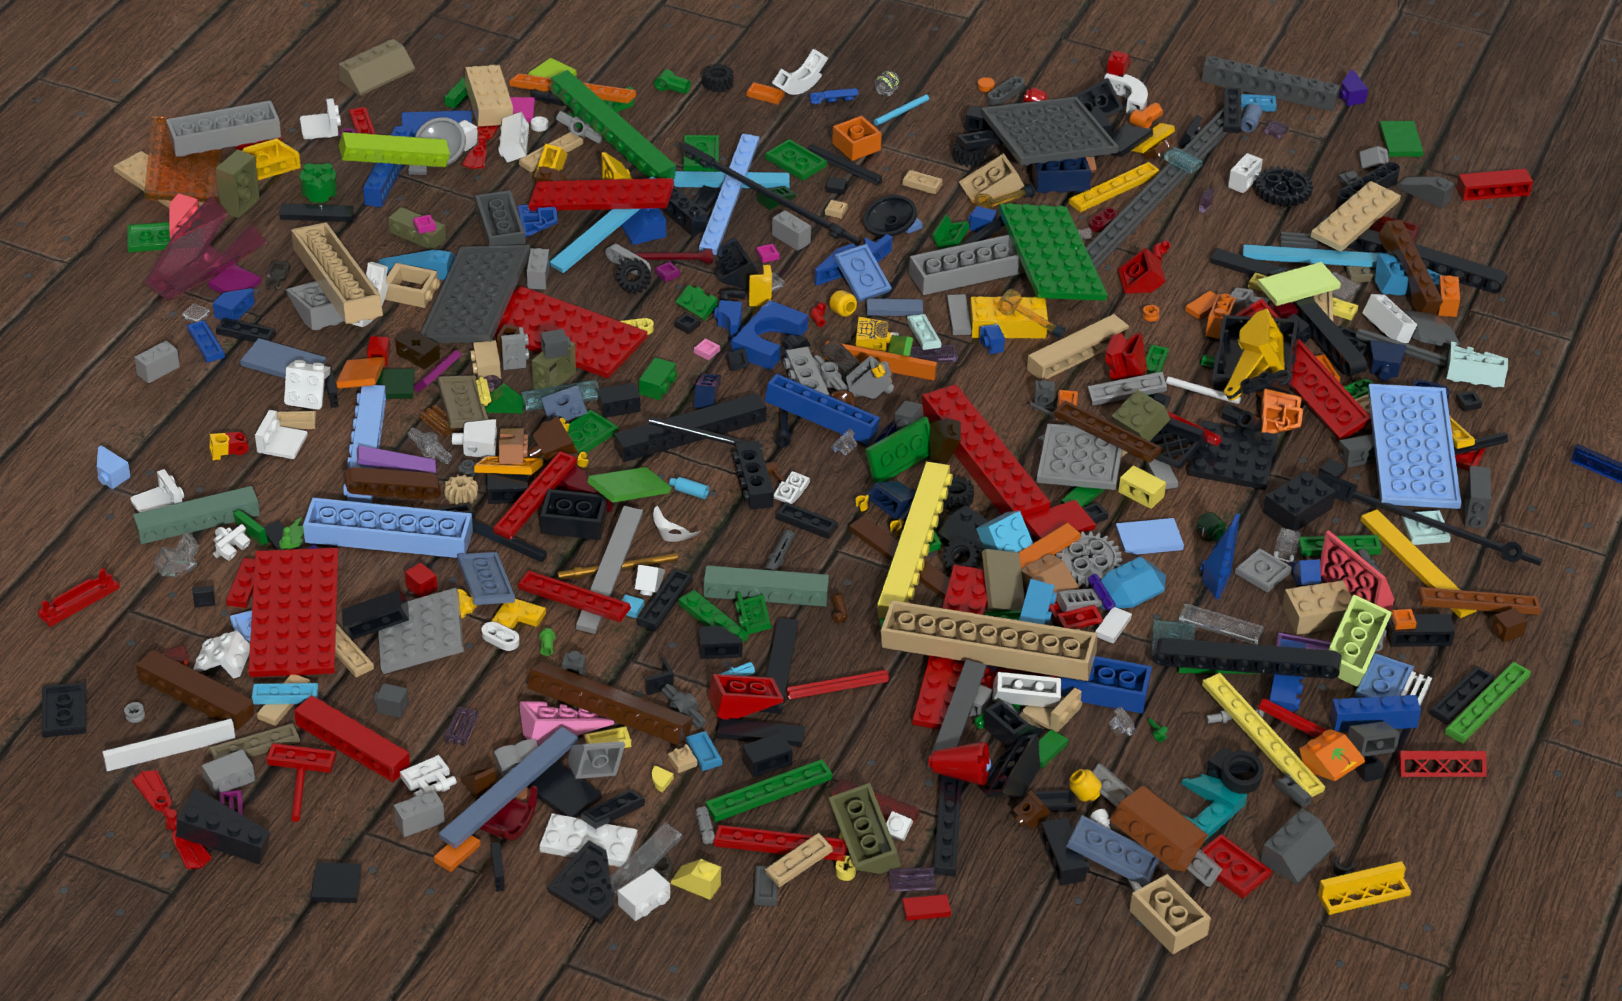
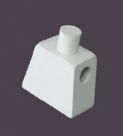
(478, 438)

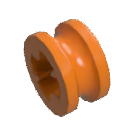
(1151, 313)

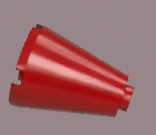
(962, 762)

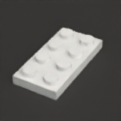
(568, 835)

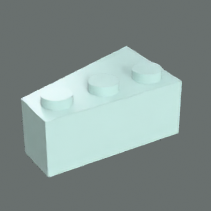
(1475, 367)

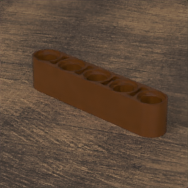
(392, 483)

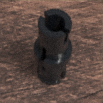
(546, 97)

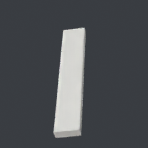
(169, 745)

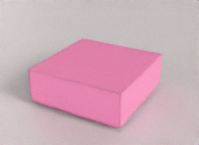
(707, 349)

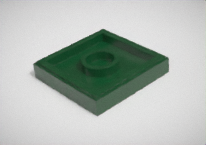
(398, 383)

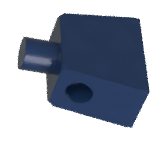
(1386, 359)

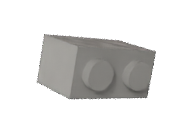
(791, 230)
(538, 269)
(157, 362)
(228, 772)
(419, 813)

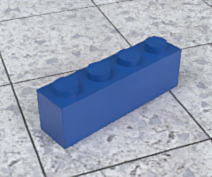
(1285, 687)
(1395, 710)

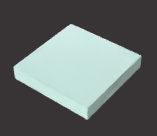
(1424, 534)

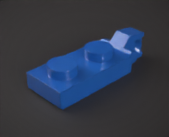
(832, 96)

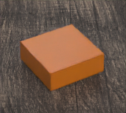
(1403, 619)

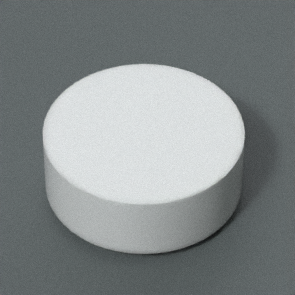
(539, 123)

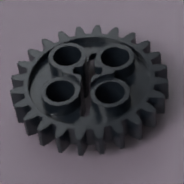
(1284, 186)

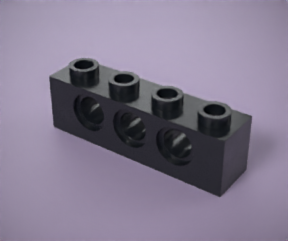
(686, 213)
(753, 474)

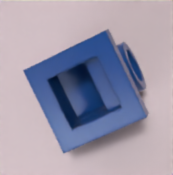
(992, 338)

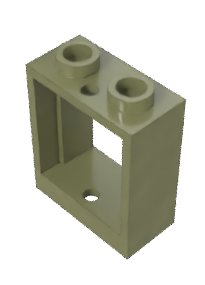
(557, 376)

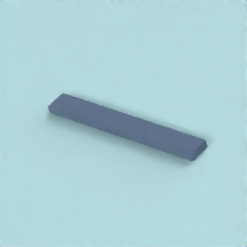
(508, 787)

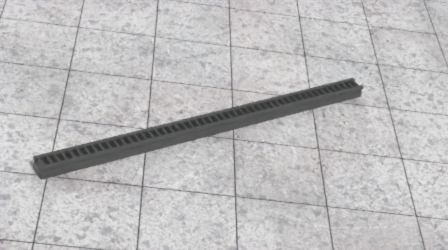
(1154, 193)

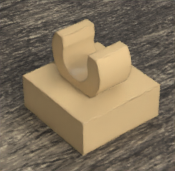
(682, 759)

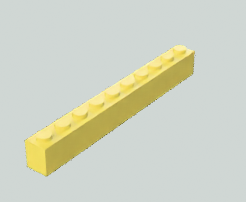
(916, 536)

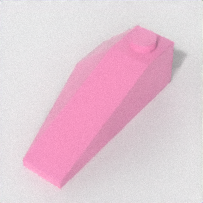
(542, 721)

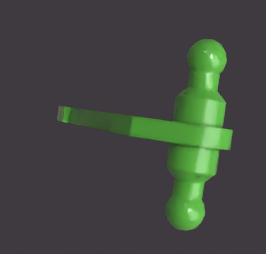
(292, 536)

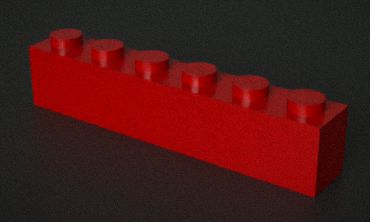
(352, 738)

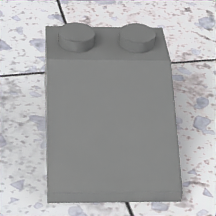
(313, 306)

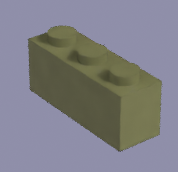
(402, 225)

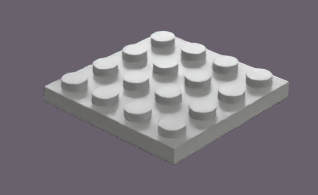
(1078, 459)
(429, 634)

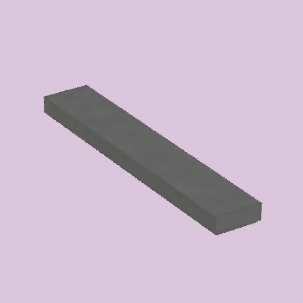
(960, 706)

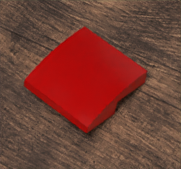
(1075, 618)

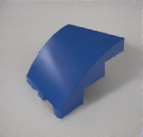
(536, 220)

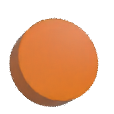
(986, 84)

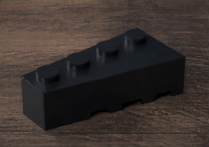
(221, 828)

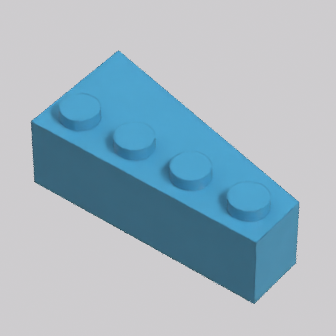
(1037, 602)

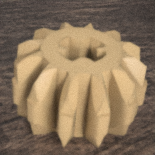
(461, 490)

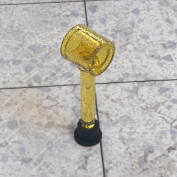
(986, 200)
(1011, 302)

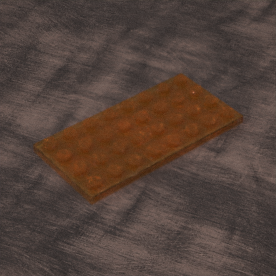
(187, 175)

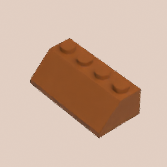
(1159, 828)

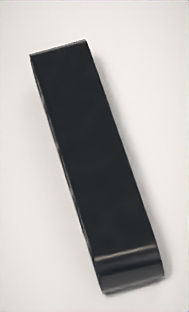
(1384, 176)

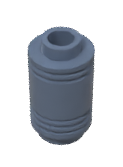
(1251, 117)

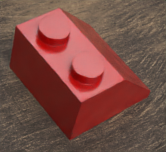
(1142, 273)

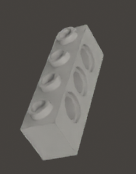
(803, 369)

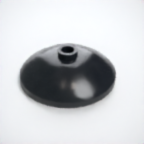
(890, 215)

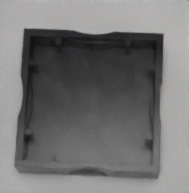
(1230, 351)

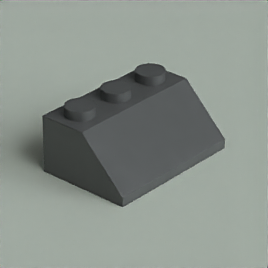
(1297, 847)

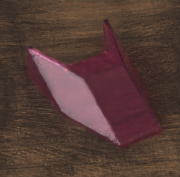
(191, 258)

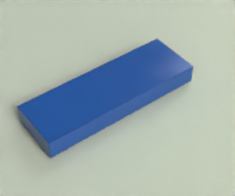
(205, 341)

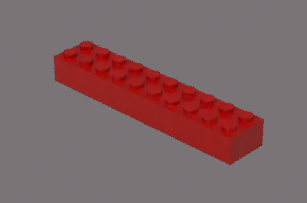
(985, 454)

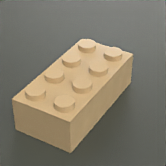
(488, 94)

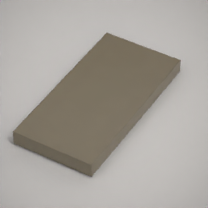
(461, 400)

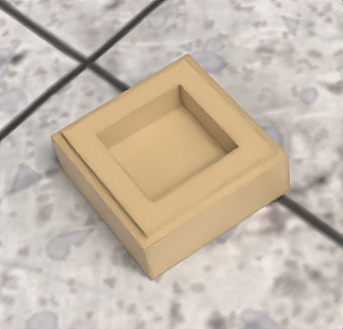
(836, 209)

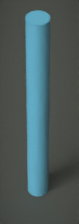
(902, 109)

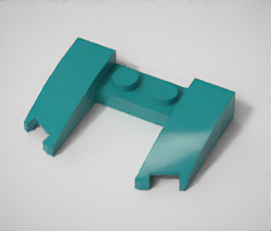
(1224, 802)

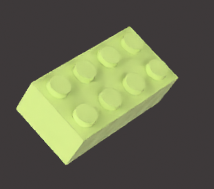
(1358, 637)

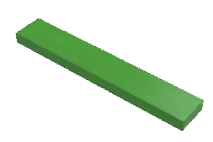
(1487, 702)

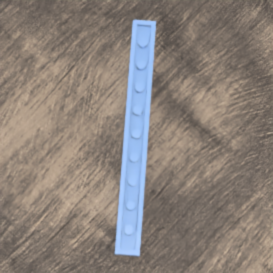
(729, 194)

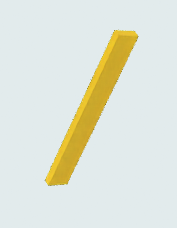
(1410, 555)

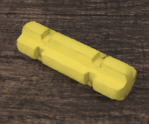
(483, 391)

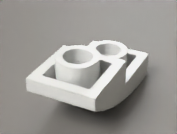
(792, 488)

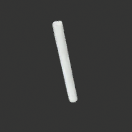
(1200, 389)

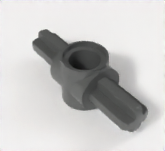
(684, 704)

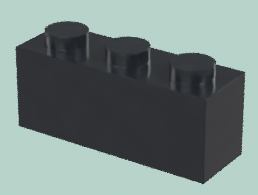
(375, 614)
(1429, 631)
(1067, 864)

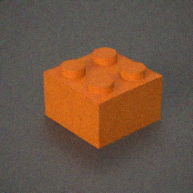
(856, 138)

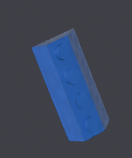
(645, 226)

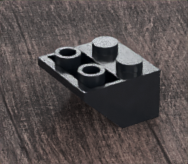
(1008, 722)

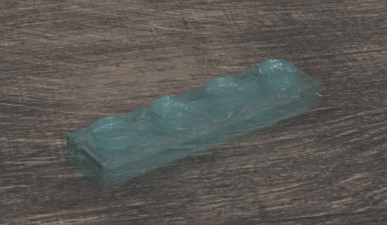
(533, 401)

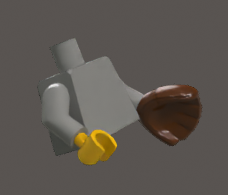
(866, 380)

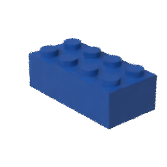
(1113, 684)

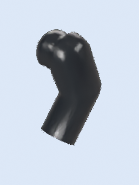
(732, 293)

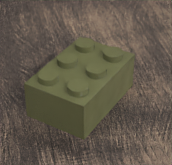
(237, 183)

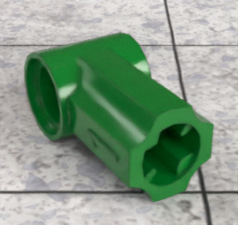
(668, 80)

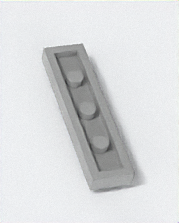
(1125, 388)

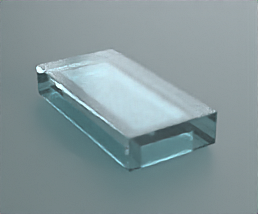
(1183, 160)

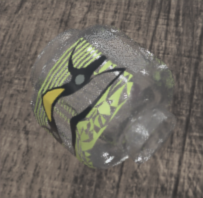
(887, 83)

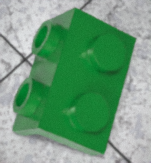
(948, 233)
(697, 302)
(754, 613)

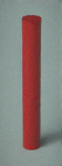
(298, 794)

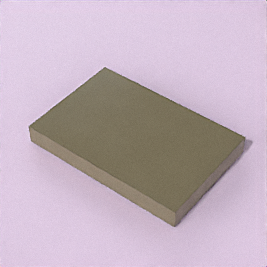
(1003, 580)

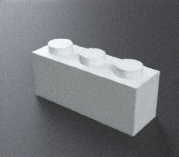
(514, 137)
(1389, 318)
(1027, 689)

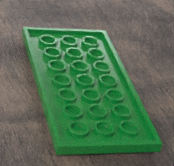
(1052, 252)

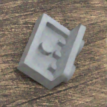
(513, 350)

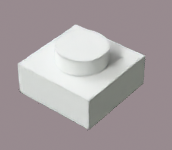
(899, 825)

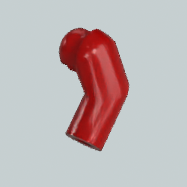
(1160, 249)
(817, 314)

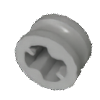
(136, 717)

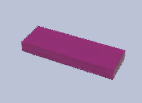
(437, 370)

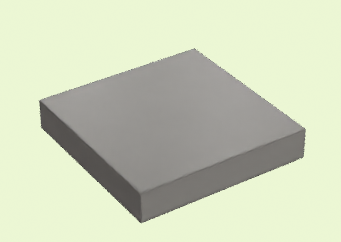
(1263, 570)

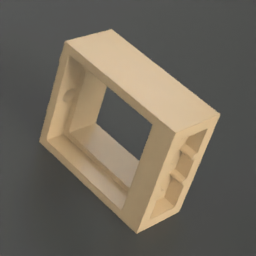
(411, 295)

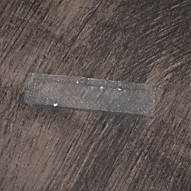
(1221, 624)
(646, 856)

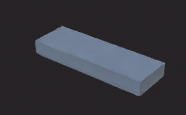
(894, 307)

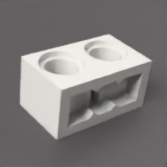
(1245, 173)

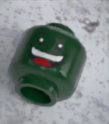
(1210, 526)

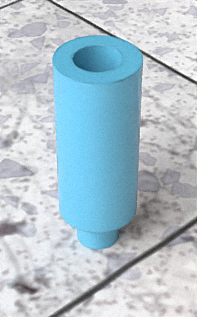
(690, 487)

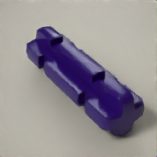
(1101, 592)

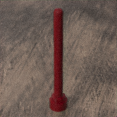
(705, 256)

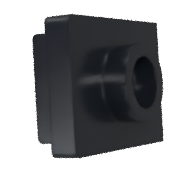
(655, 683)

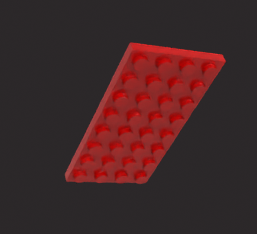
(599, 341)
(294, 612)

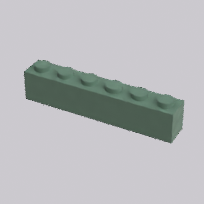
(195, 515)
(774, 585)

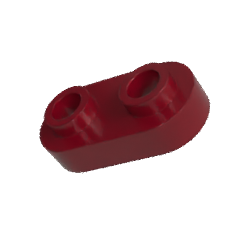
(1102, 219)

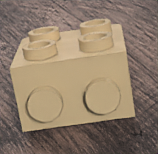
(1056, 717)

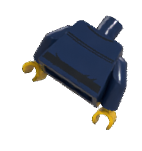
(892, 498)

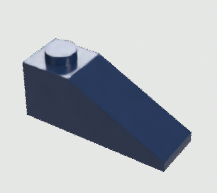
(706, 390)

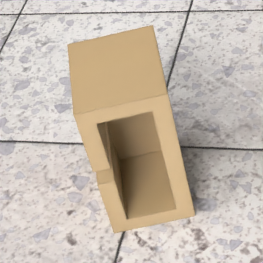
(486, 359)

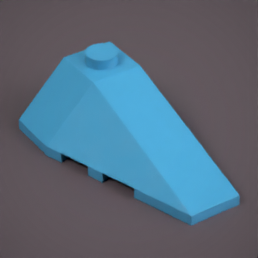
(433, 260)
(1392, 276)

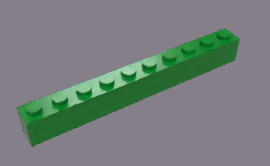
(611, 126)

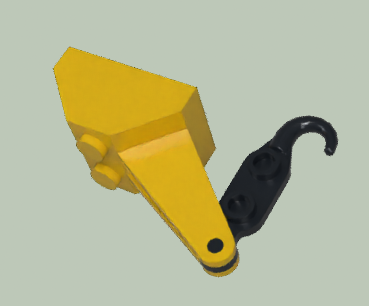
(1261, 359)

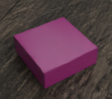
(424, 224)
(767, 253)

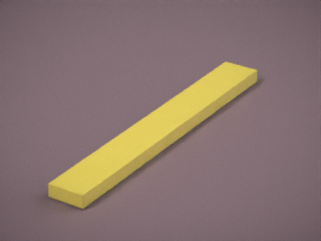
(1262, 734)

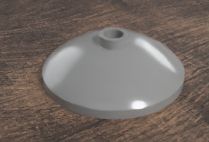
(445, 129)

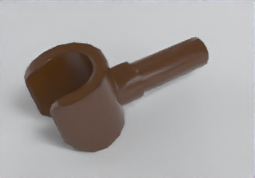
(772, 468)

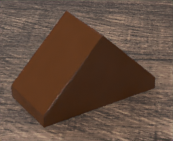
(479, 781)

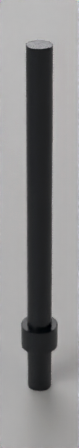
(669, 425)

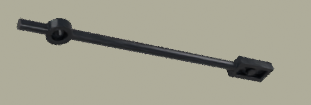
(708, 161)
(1347, 491)

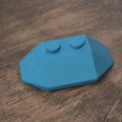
(1134, 583)

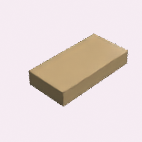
(297, 419)

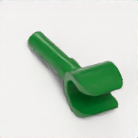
(1159, 733)

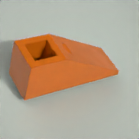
(1222, 306)

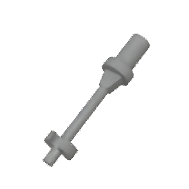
(1223, 716)

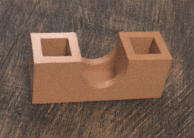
(513, 446)

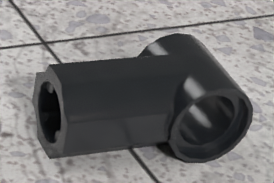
(1240, 417)

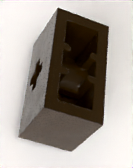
(417, 349)

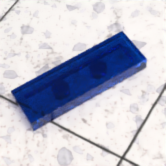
(1597, 462)

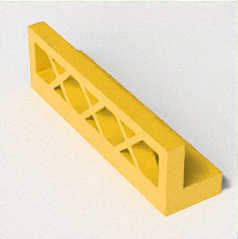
(1360, 884)

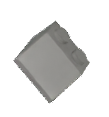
(595, 759)

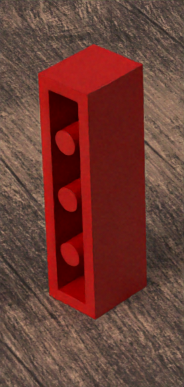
(1494, 184)

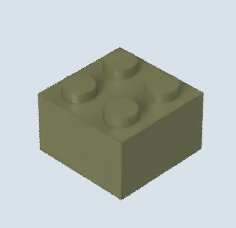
(1141, 415)

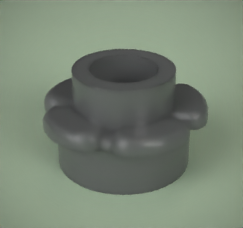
(467, 468)

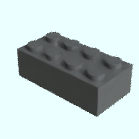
(499, 219)

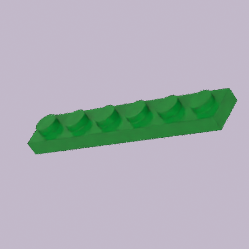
(768, 790)

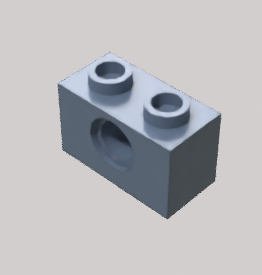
(565, 404)

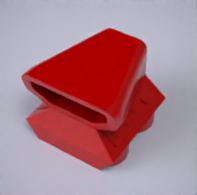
(1126, 357)

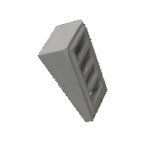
(1065, 597)

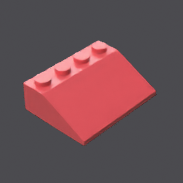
(1361, 579)

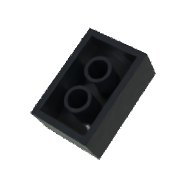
(1299, 501)
(574, 514)

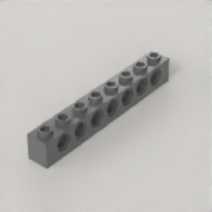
(1225, 72)

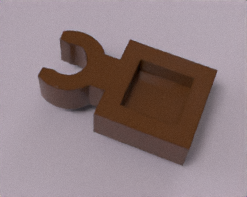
(1157, 150)

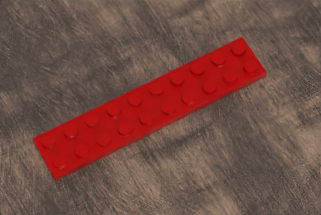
(1320, 388)
(964, 594)

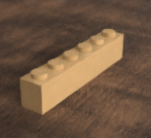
(1075, 348)

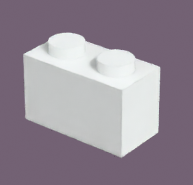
(644, 894)

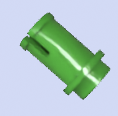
(547, 637)

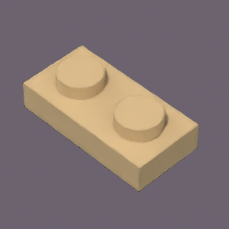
(922, 182)

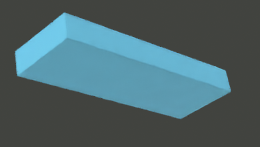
(284, 693)

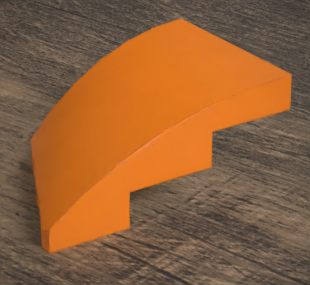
(1280, 412)

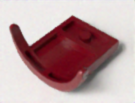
(512, 818)

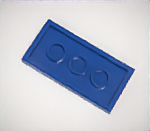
(417, 119)

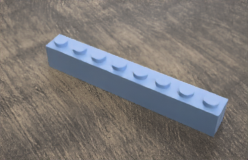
(367, 429)

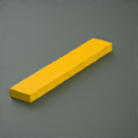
(1114, 187)

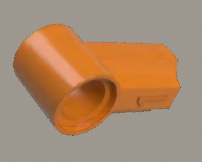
(1146, 116)

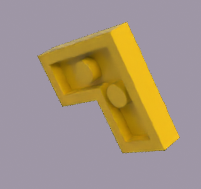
(520, 611)

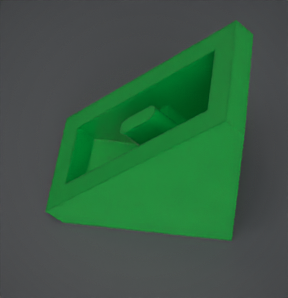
(505, 401)

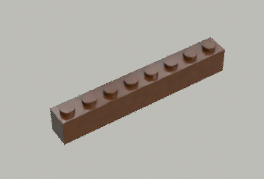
(610, 703)

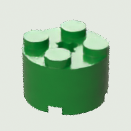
(318, 182)

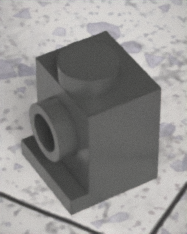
(1044, 394)
(575, 662)

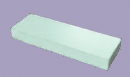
(923, 331)

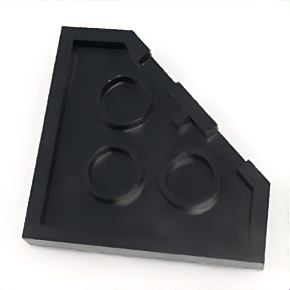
(586, 883)

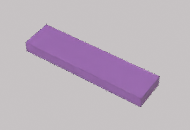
(394, 461)

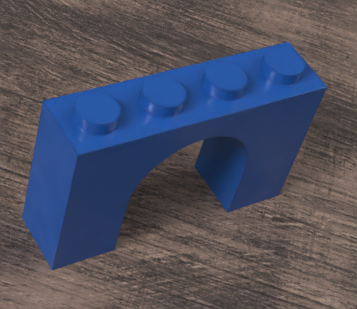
(770, 318)

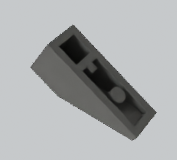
(1430, 189)

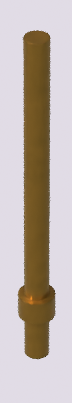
(579, 572)

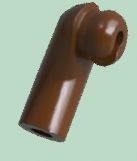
(841, 613)

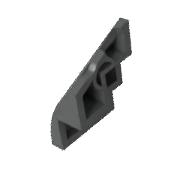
(1431, 329)

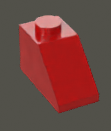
(1118, 63)

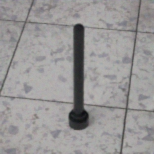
(783, 437)

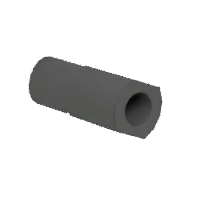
(1293, 790)

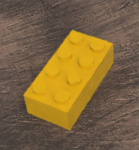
(985, 312)

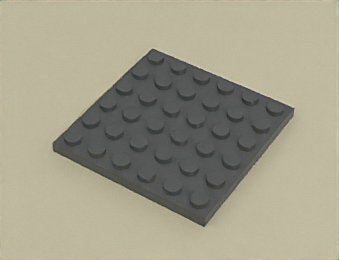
(1049, 130)

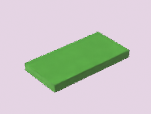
(629, 484)

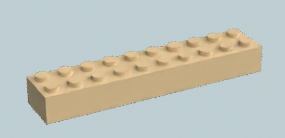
(337, 273)
(989, 640)

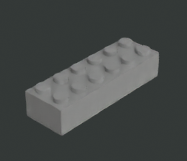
(223, 128)
(965, 265)

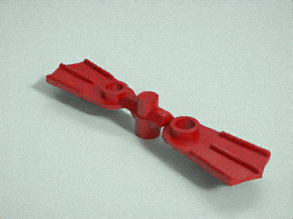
(477, 155)
(153, 789)

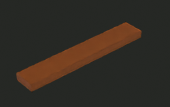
(1478, 600)

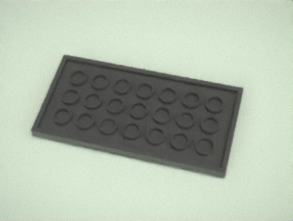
(475, 293)

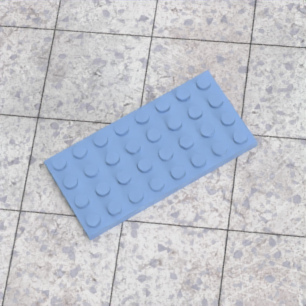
(1414, 446)

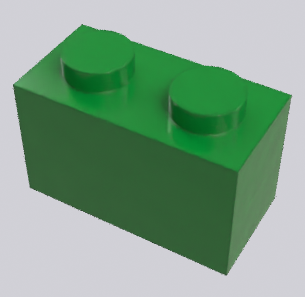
(657, 378)

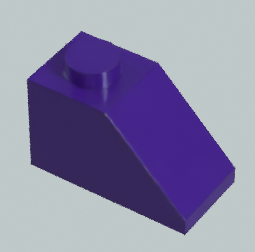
(1353, 90)

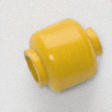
(843, 303)
(1085, 785)

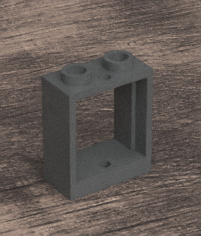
(1477, 497)

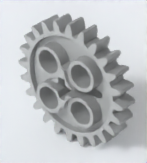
(1090, 556)

